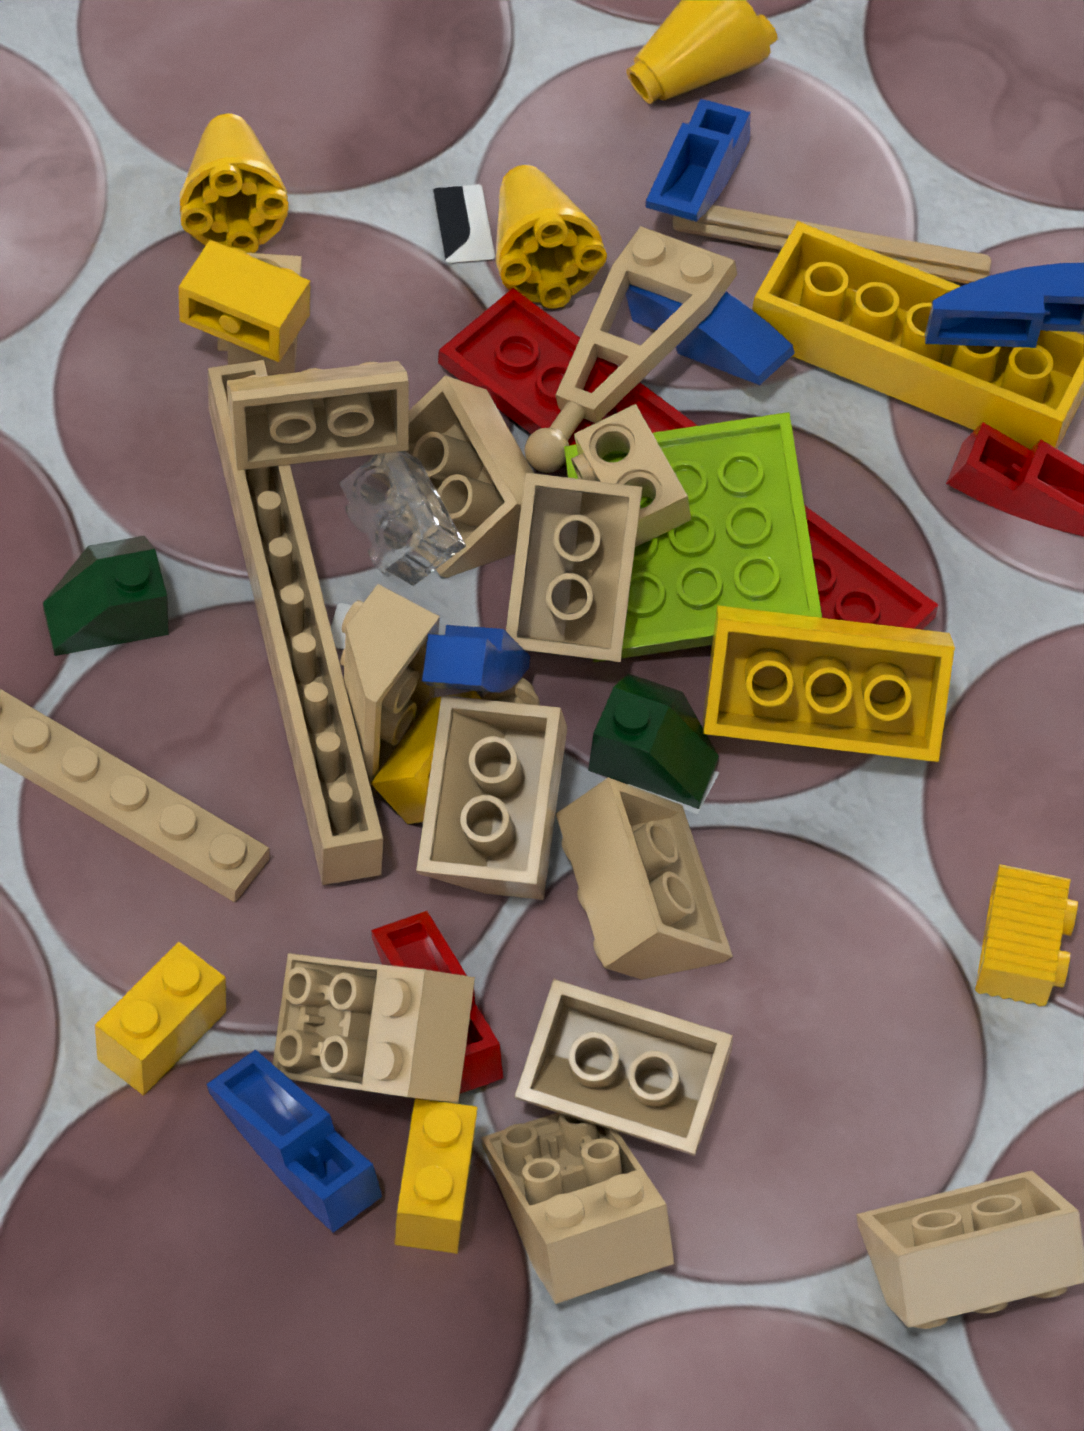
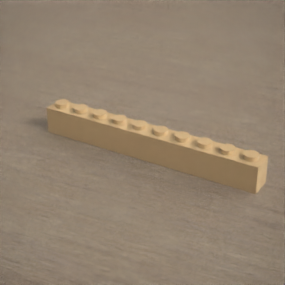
(300, 653)

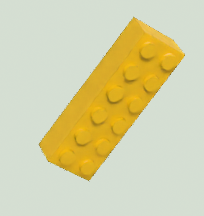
(869, 324)

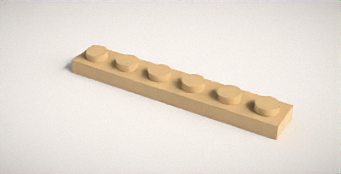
(128, 800)

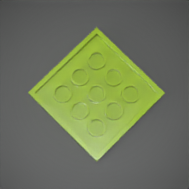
(742, 541)

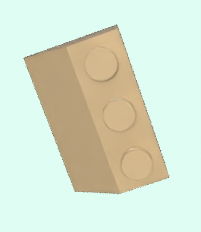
(319, 414)
(473, 469)
(573, 566)
(385, 671)
(493, 796)
(641, 882)
(625, 1067)
(974, 1249)

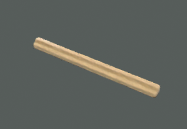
(774, 231)

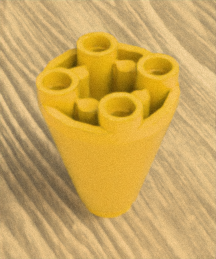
(699, 46)
(232, 188)
(544, 239)

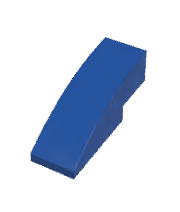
(700, 161)
(1010, 307)
(727, 339)
(474, 660)
(296, 1140)

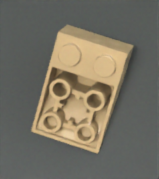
(373, 1027)
(579, 1204)

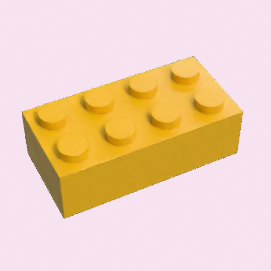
(828, 683)

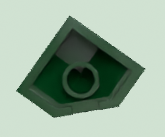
(108, 598)
(653, 742)

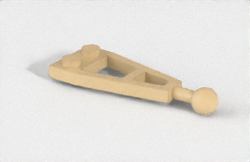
(656, 265)

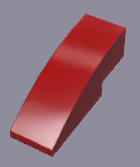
(1021, 481)
(420, 945)

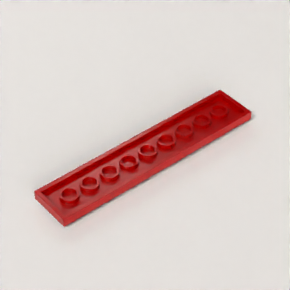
(521, 360)

